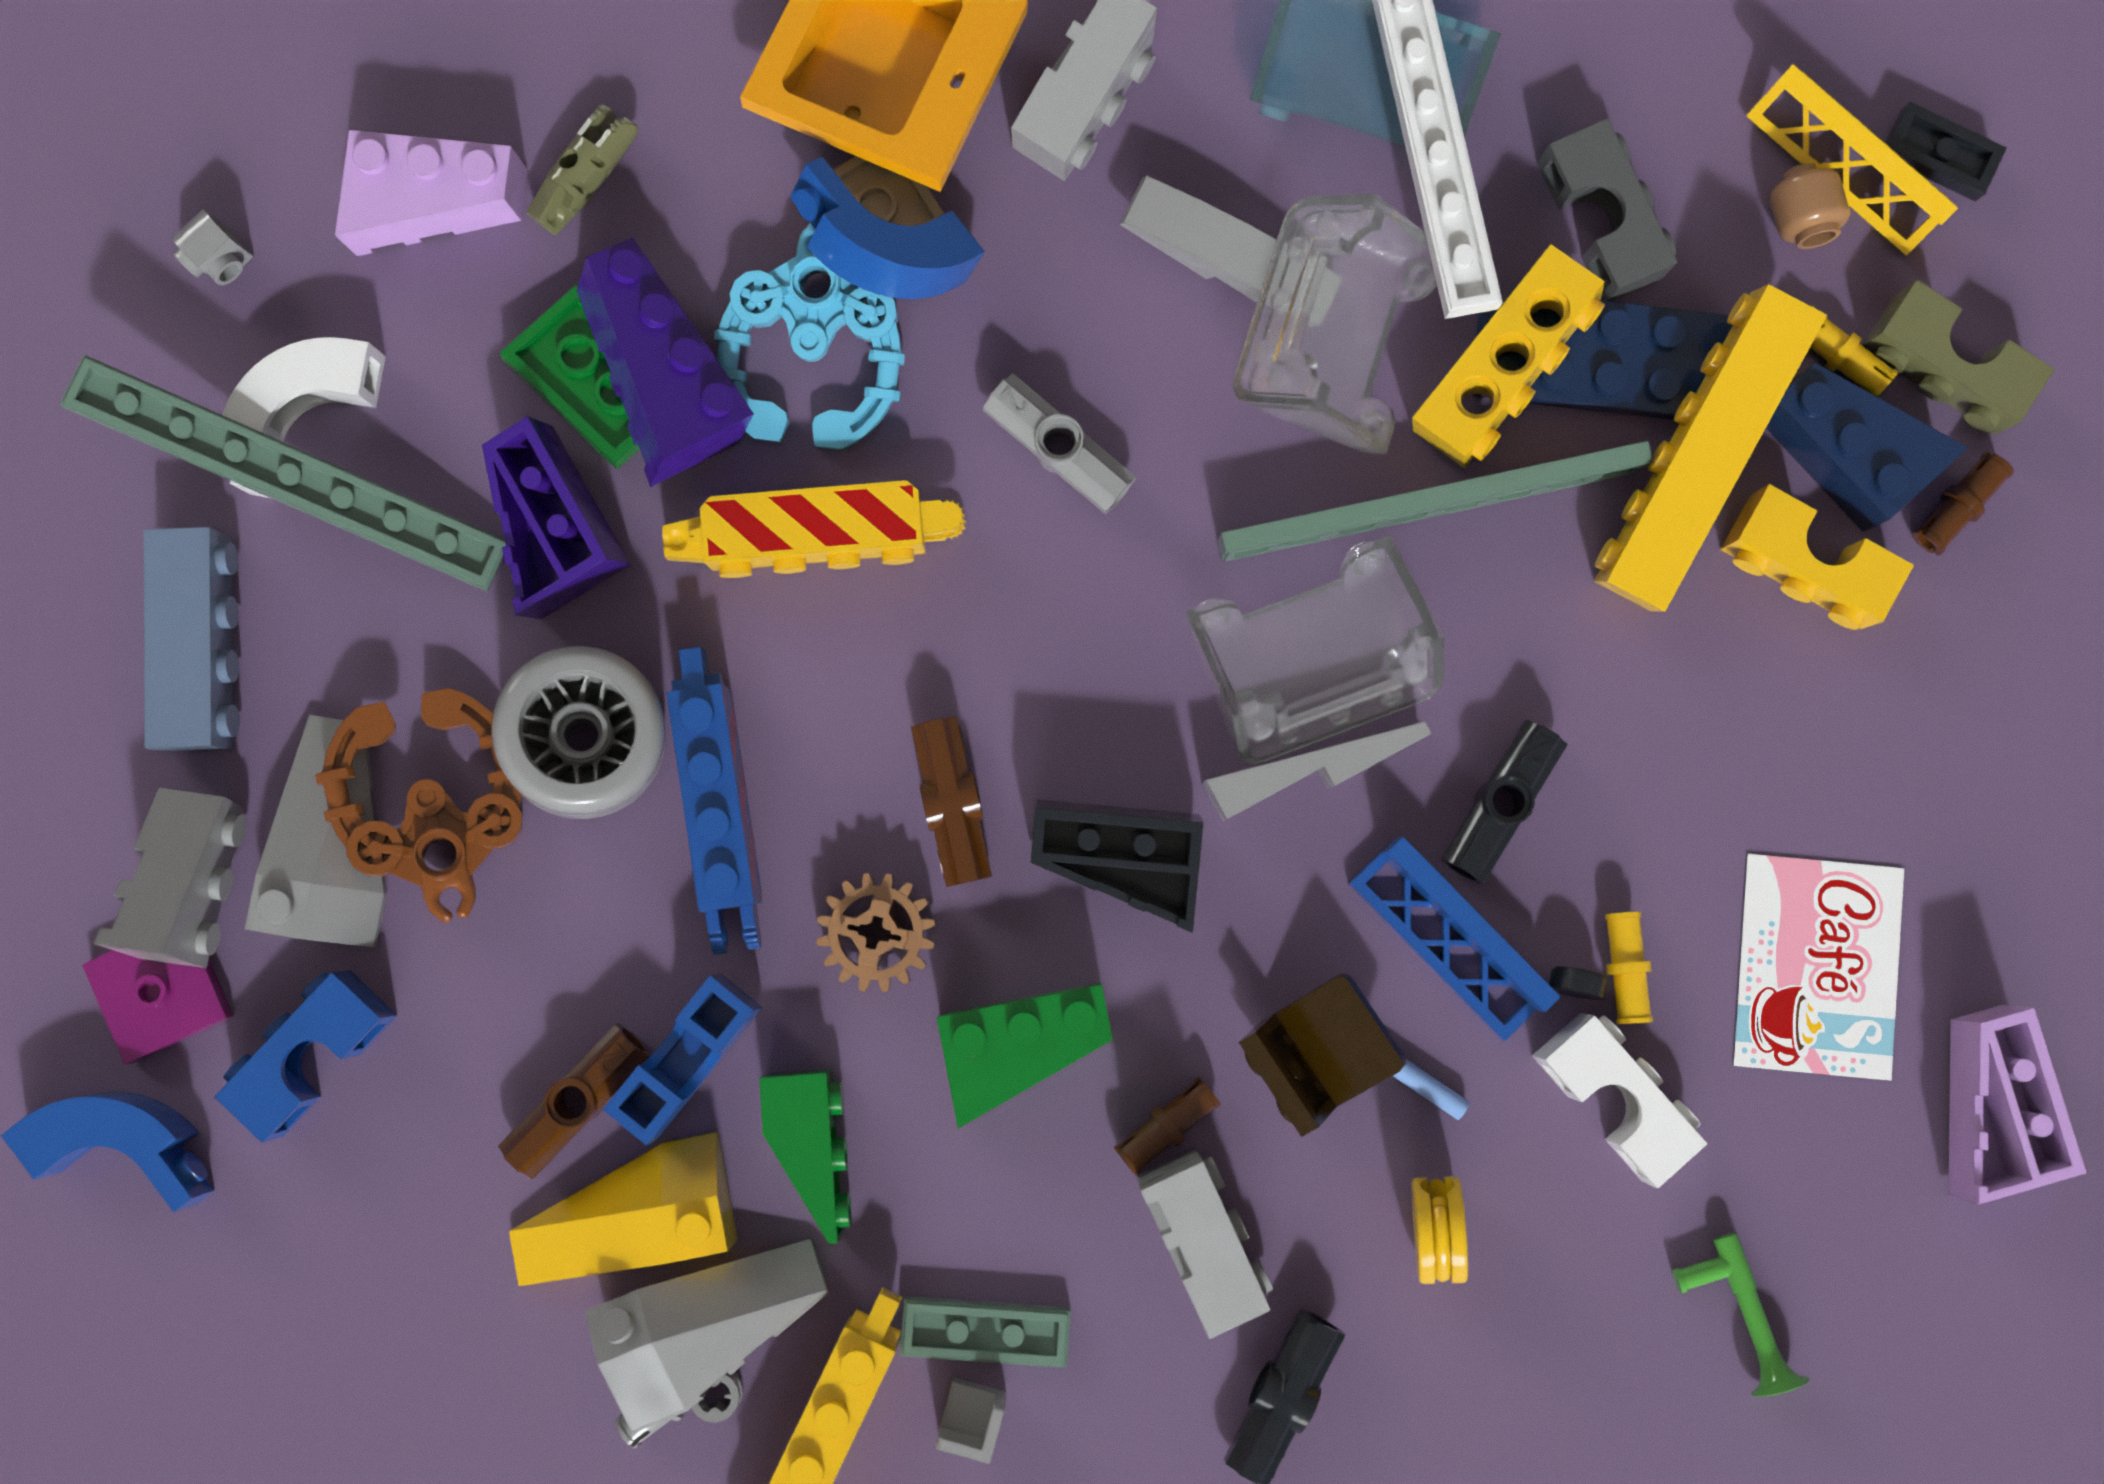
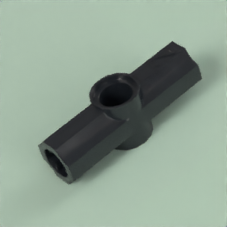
(1523, 773)
(1284, 1397)

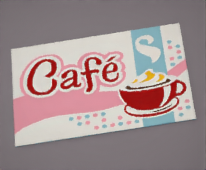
(1819, 967)

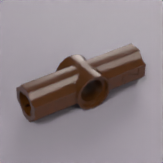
(951, 801)
(551, 1124)

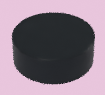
(1578, 983)

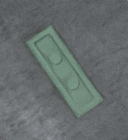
(985, 1331)

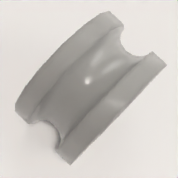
(719, 1411)

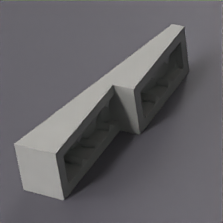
(1334, 764)

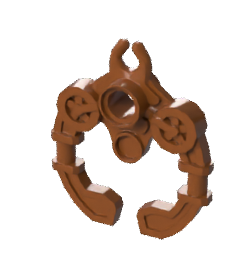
(429, 813)

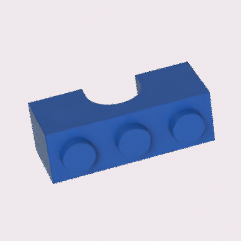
(684, 1059)
(269, 1088)

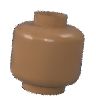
(1809, 206)

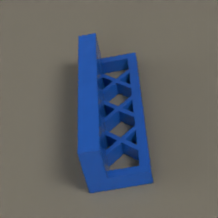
(1468, 924)

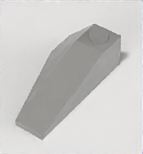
(304, 876)
(686, 1333)

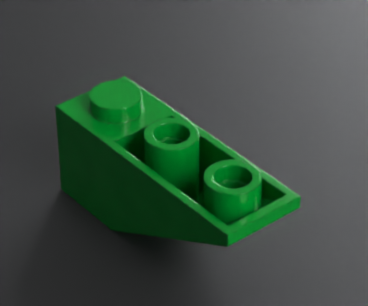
(802, 1133)

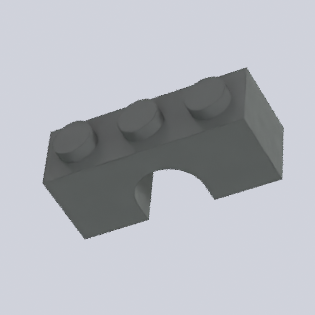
(1597, 170)

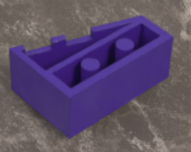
(548, 520)

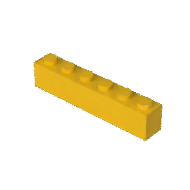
(1709, 447)

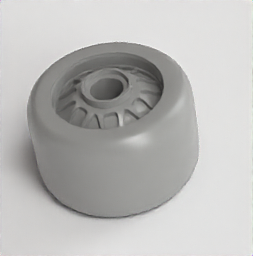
(570, 690)

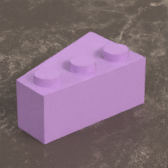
(424, 187)
(2005, 1108)

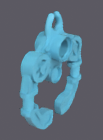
(764, 298)

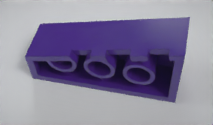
(659, 365)

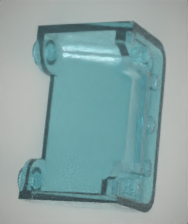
(1333, 66)

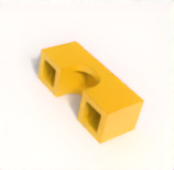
(1773, 542)

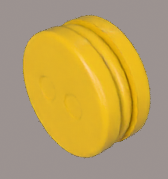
(1439, 1230)

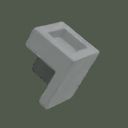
(971, 1420)

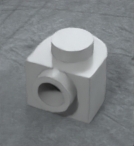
(210, 249)

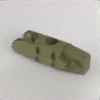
(581, 169)

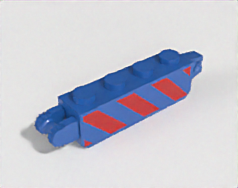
(714, 799)

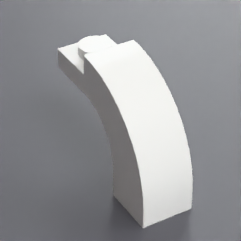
(304, 377)

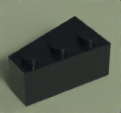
(1125, 853)

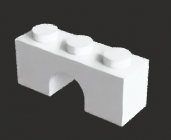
(1655, 1133)

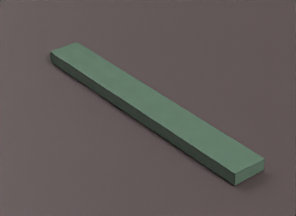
(283, 472)
(1433, 501)

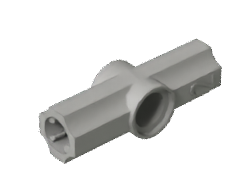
(1033, 420)

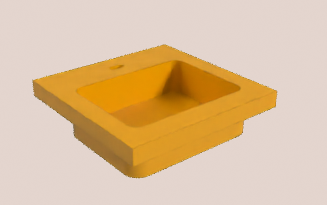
(884, 76)

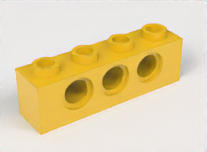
(1552, 284)

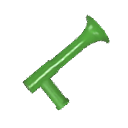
(1732, 1264)

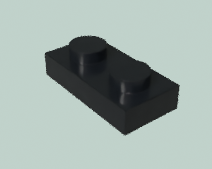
(1945, 151)

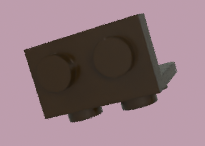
(1322, 1052)

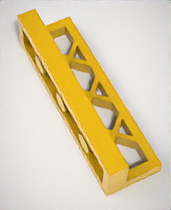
(1864, 142)

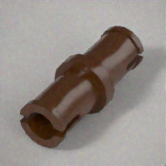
(1963, 503)
(1167, 1126)

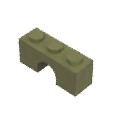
(1917, 343)

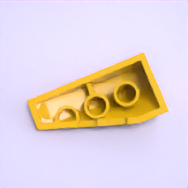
(644, 1214)

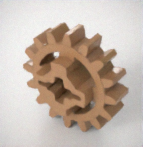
(871, 957)

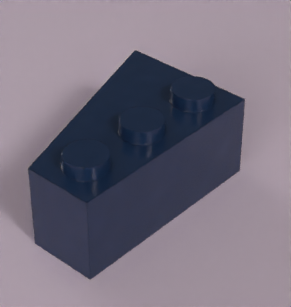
(1858, 445)

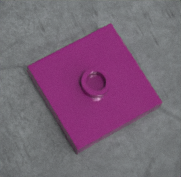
(154, 1002)

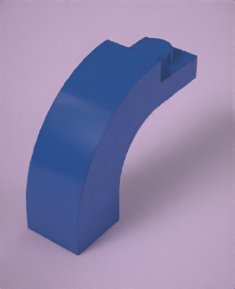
(877, 253)
(124, 1121)

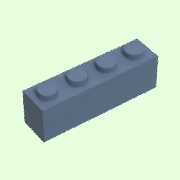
(189, 640)

